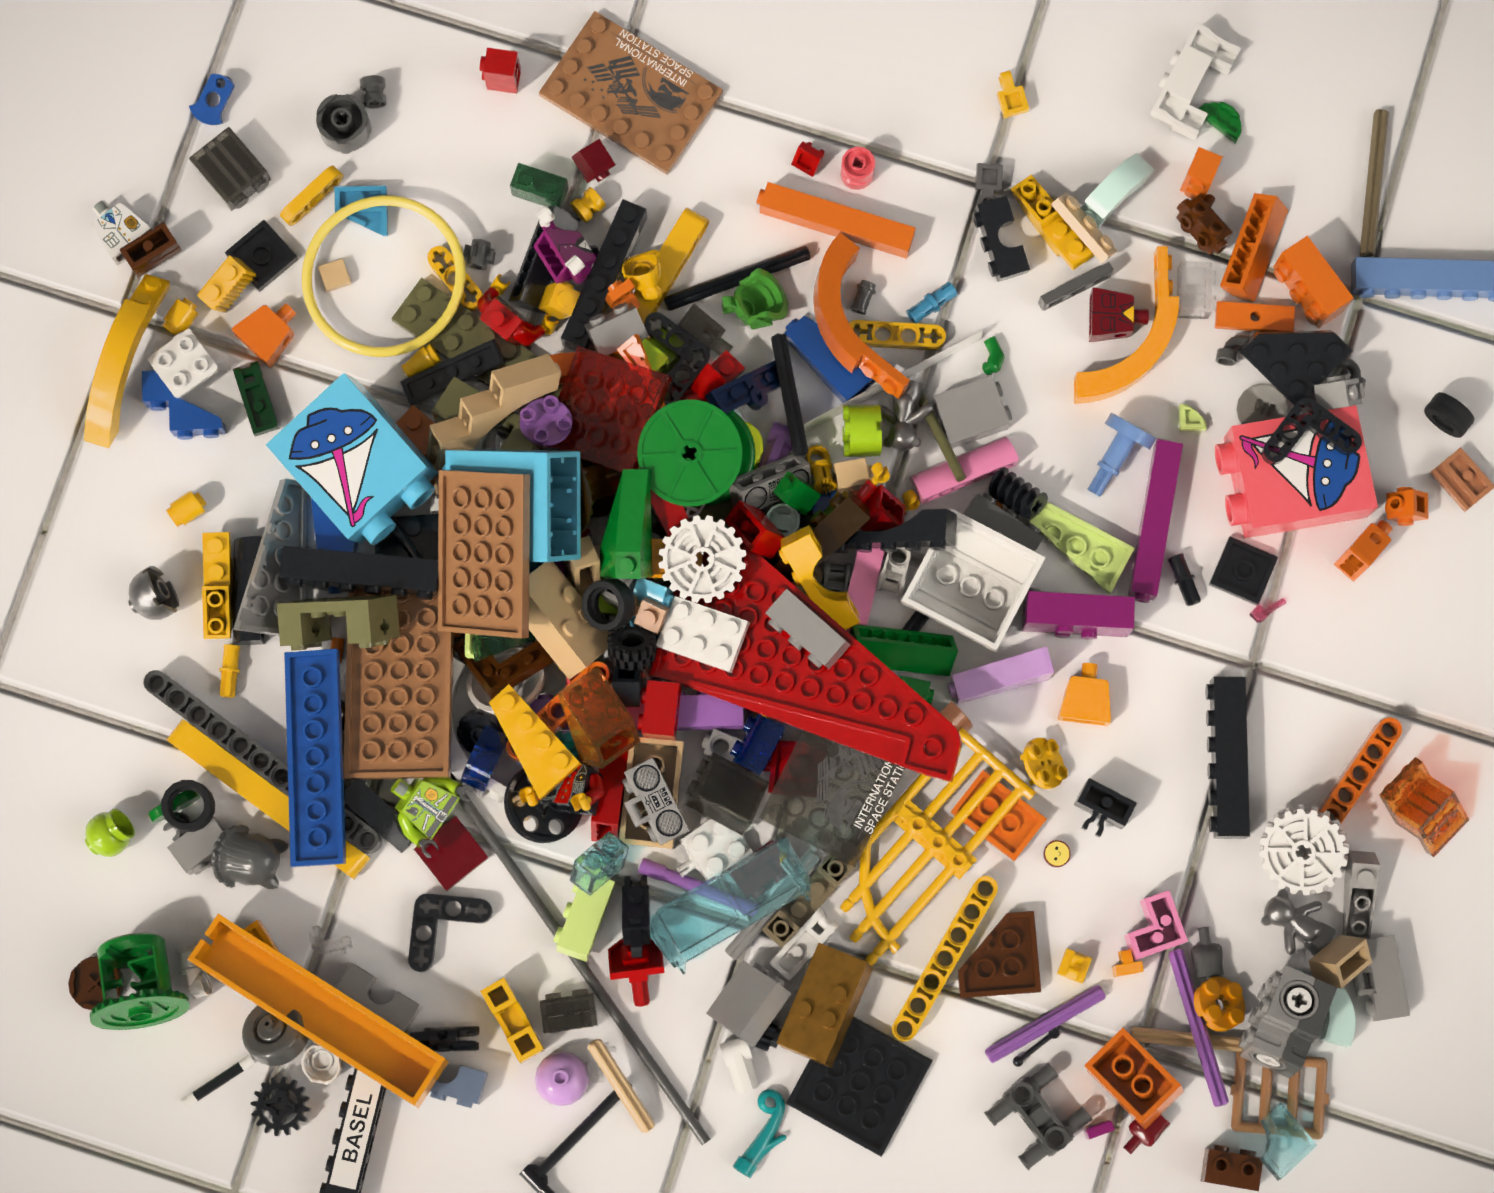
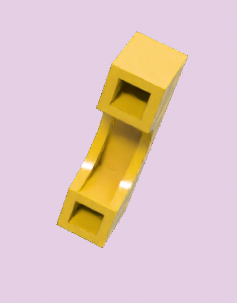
(802, 553)

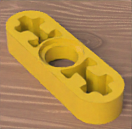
(311, 195)
(438, 268)

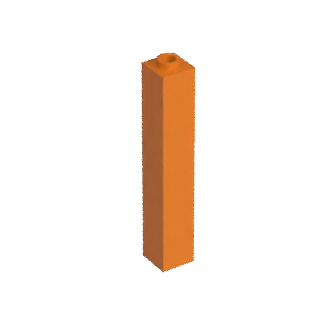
(836, 218)

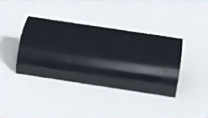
(533, 273)
(244, 556)

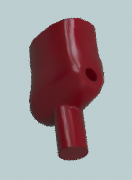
(1145, 1136)

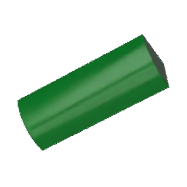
(909, 649)

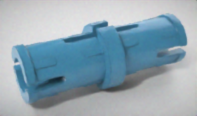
(932, 302)

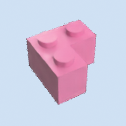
(1163, 927)

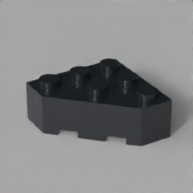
(1295, 358)

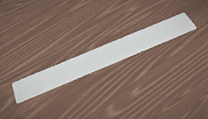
(908, 373)

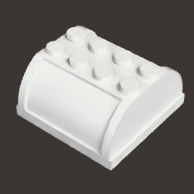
(974, 583)

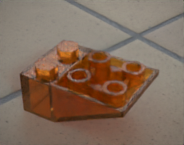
(597, 720)

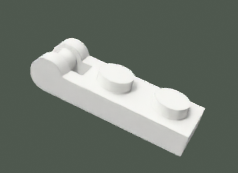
(803, 945)

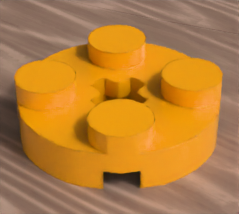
(1231, 997)

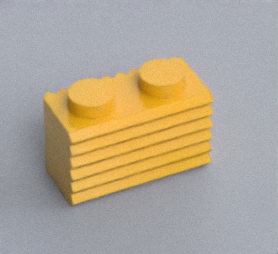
(226, 284)

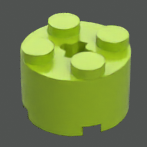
(862, 430)

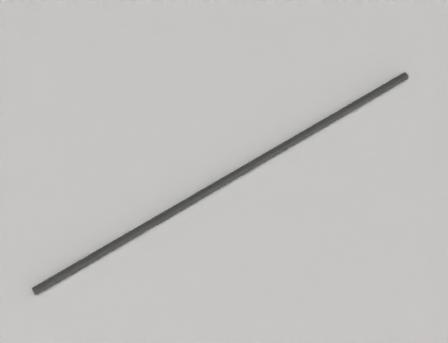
(586, 972)

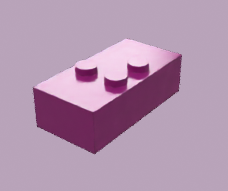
(1078, 614)

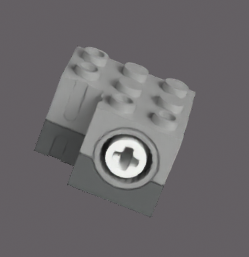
(1286, 1021)

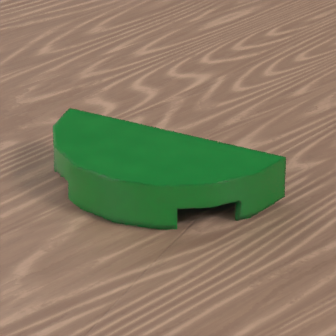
(1224, 119)

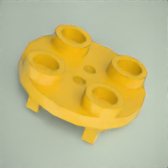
(1044, 763)

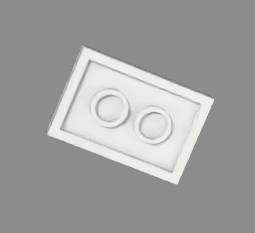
(703, 634)

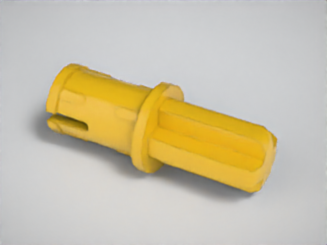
(229, 671)

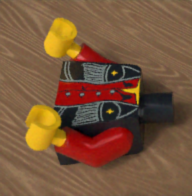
(575, 794)

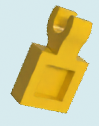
(1012, 98)

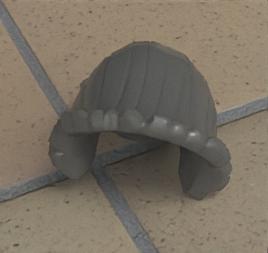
(246, 858)

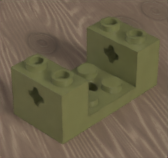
(449, 404)
(368, 620)

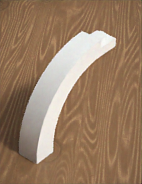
(458, 757)

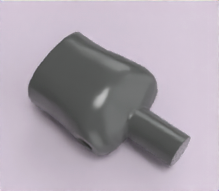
(1207, 956)

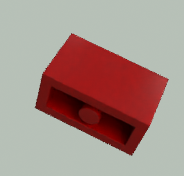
(501, 70)
(755, 529)
(660, 710)

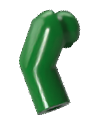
(995, 358)

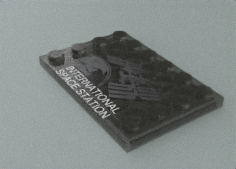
(831, 796)

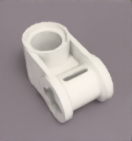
(894, 573)

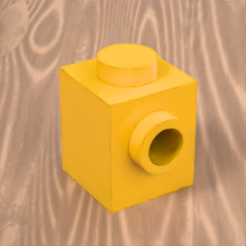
(559, 300)

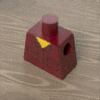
(1113, 315)

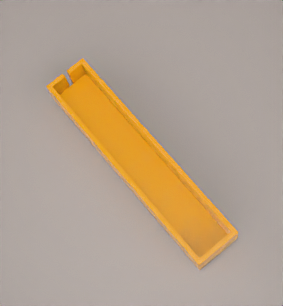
(327, 1013)

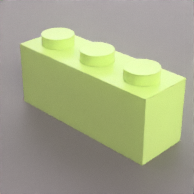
(583, 921)

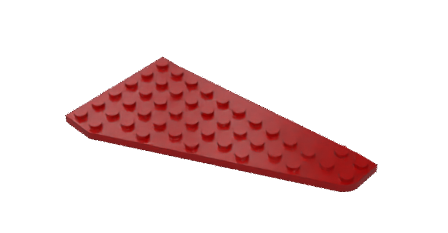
(850, 703)

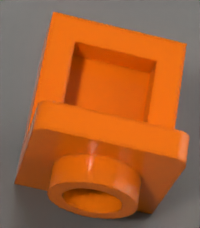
(621, 293)

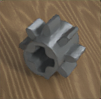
(479, 254)

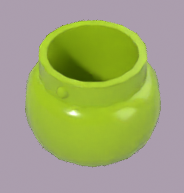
(109, 833)

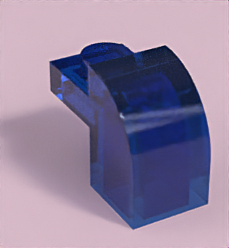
(484, 758)

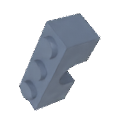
(466, 1087)

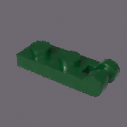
(256, 399)

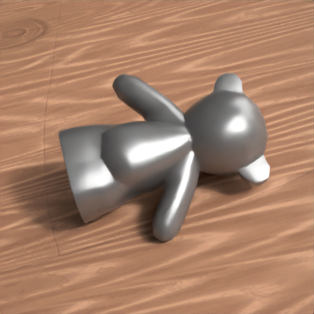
(906, 414)
(1297, 924)

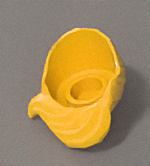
(644, 273)

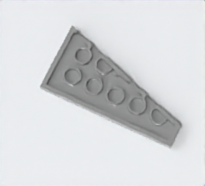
(265, 588)

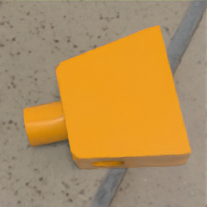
(1086, 698)

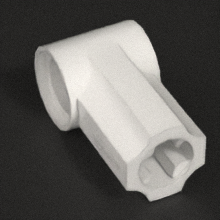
(738, 1059)

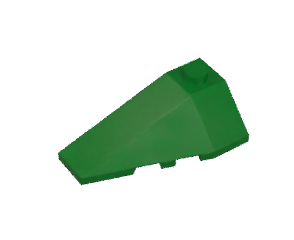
(628, 534)

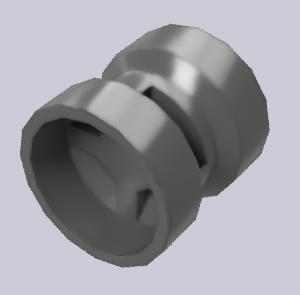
(373, 91)

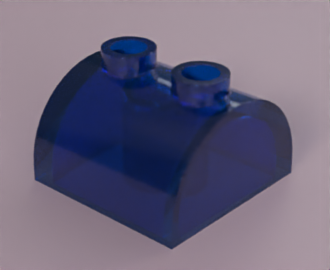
(758, 745)

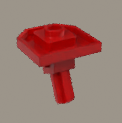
(636, 969)

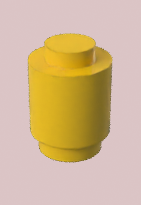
(180, 316)
(186, 508)

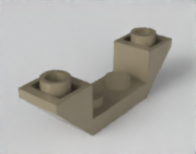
(797, 912)

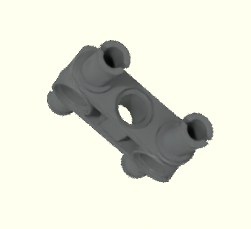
(1038, 1116)

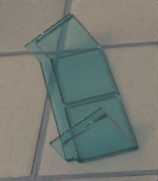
(729, 902)

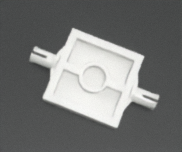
(713, 849)

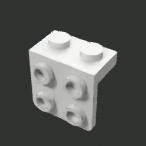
(182, 363)

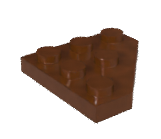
(1004, 961)

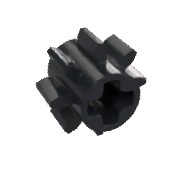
(770, 1036)

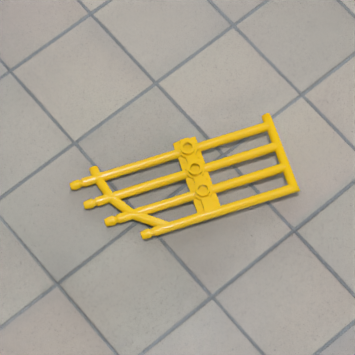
(933, 839)

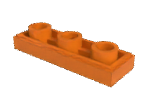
(1270, 317)

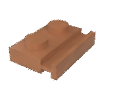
(1462, 479)

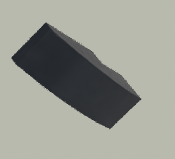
(376, 813)

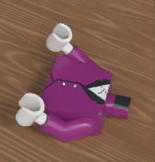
(564, 251)

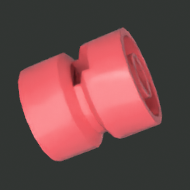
(857, 168)

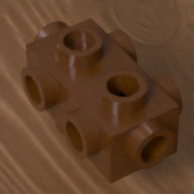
(1204, 224)

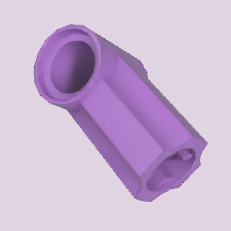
(778, 444)

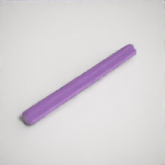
(1198, 1029)

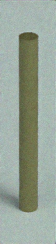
(943, 442)

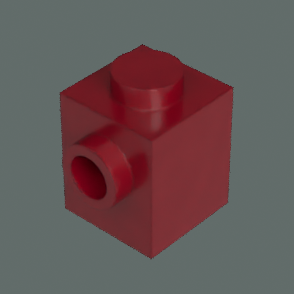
(594, 161)

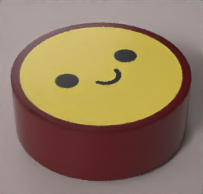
(1056, 854)

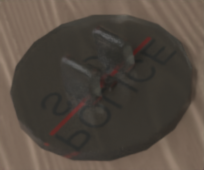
(1260, 404)

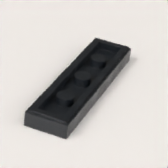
(463, 366)

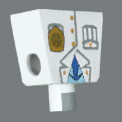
(117, 228)

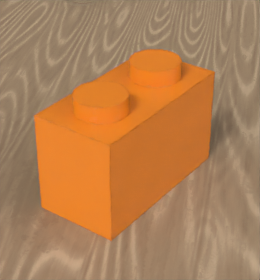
(1200, 173)

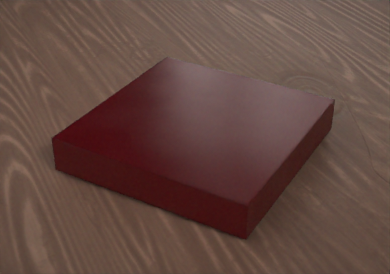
(456, 856)

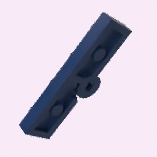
(746, 390)

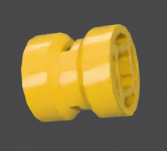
(588, 205)

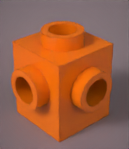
(1406, 506)

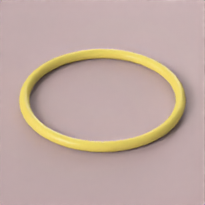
(330, 223)

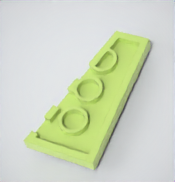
(1089, 548)

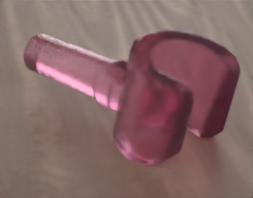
(1261, 613)

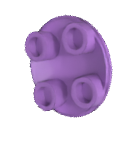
(546, 421)

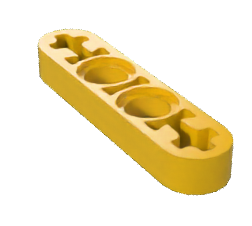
(895, 330)

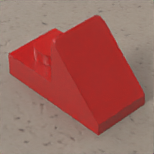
(719, 373)

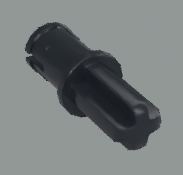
(1184, 579)

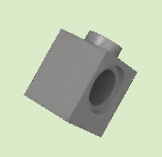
(711, 739)

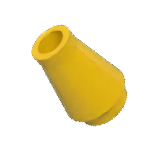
(422, 360)

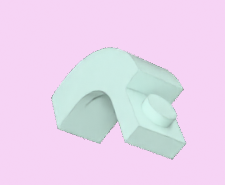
(1117, 187)
(1340, 1020)

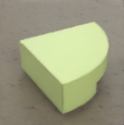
(1190, 419)

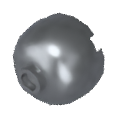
(151, 595)

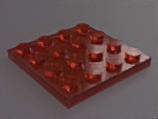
(609, 407)

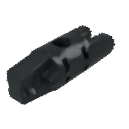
(434, 1038)

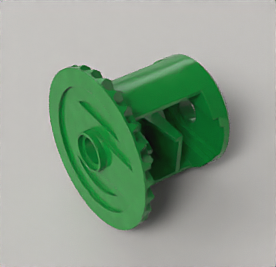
(154, 997)

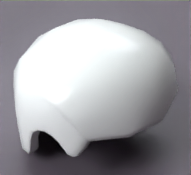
(320, 1064)

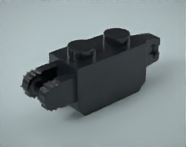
(636, 915)

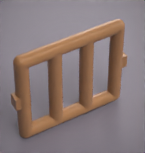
(1321, 1098)

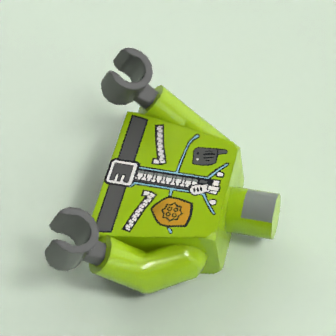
(426, 806)

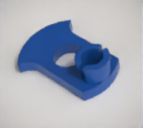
(202, 110)

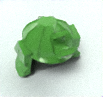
(757, 300)

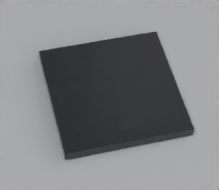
(864, 1088)

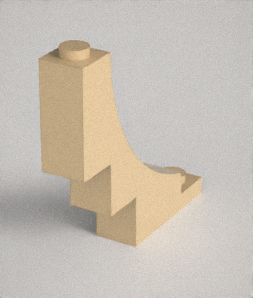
(482, 411)

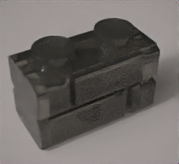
(568, 1012)

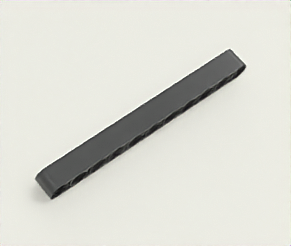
(250, 755)

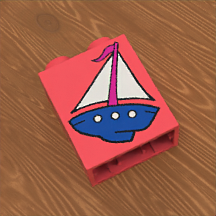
(1304, 490)

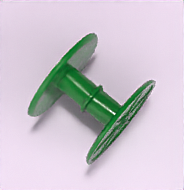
(695, 452)

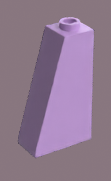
(1001, 676)

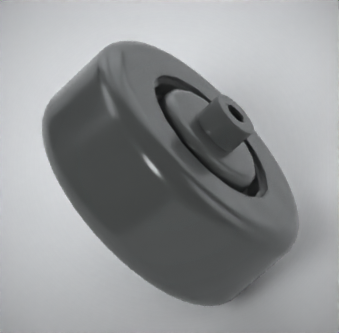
(271, 1039)

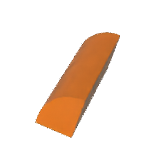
(1254, 247)

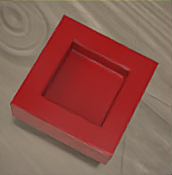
(808, 158)

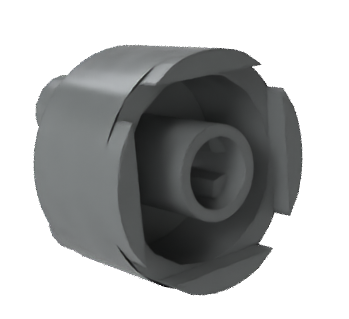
(348, 110)

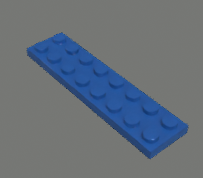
(315, 758)

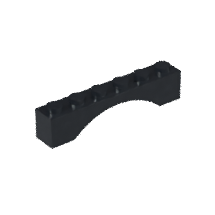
(926, 529)

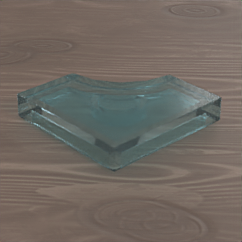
(1285, 1142)

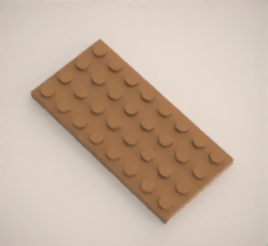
(400, 699)

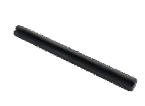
(732, 279)

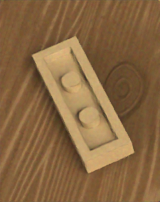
(1084, 227)

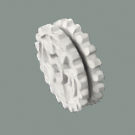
(723, 559)
(1312, 830)

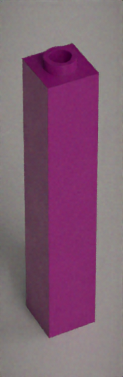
(1155, 520)

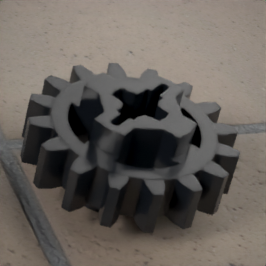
(281, 1093)

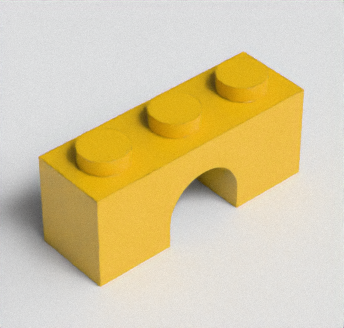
(512, 1020)

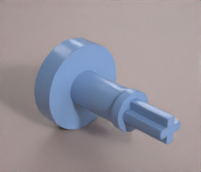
(1118, 451)

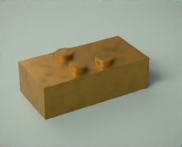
(825, 1005)

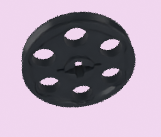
(542, 816)

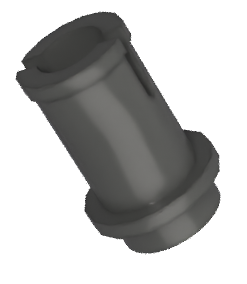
(863, 297)

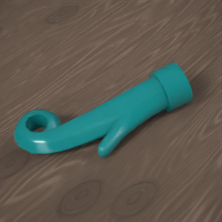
(765, 1139)

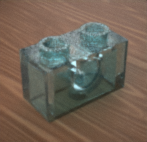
(599, 863)

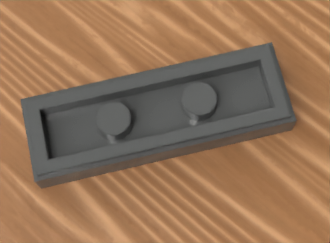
(1075, 286)

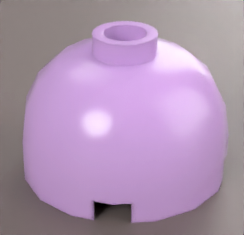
(561, 1078)

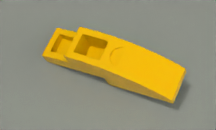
(1049, 224)
(218, 585)

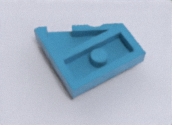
(371, 218)

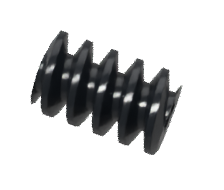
(1017, 494)

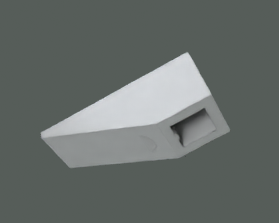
(1360, 893)

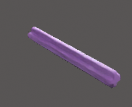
(1045, 1024)

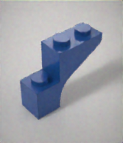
(184, 418)

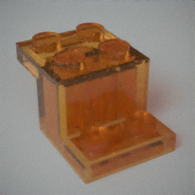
(1424, 807)

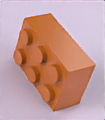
(1312, 282)
(1134, 1078)

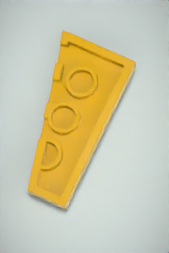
(536, 746)

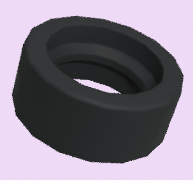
(591, 608)
(173, 791)

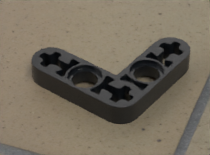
(684, 352)
(1312, 423)
(431, 920)

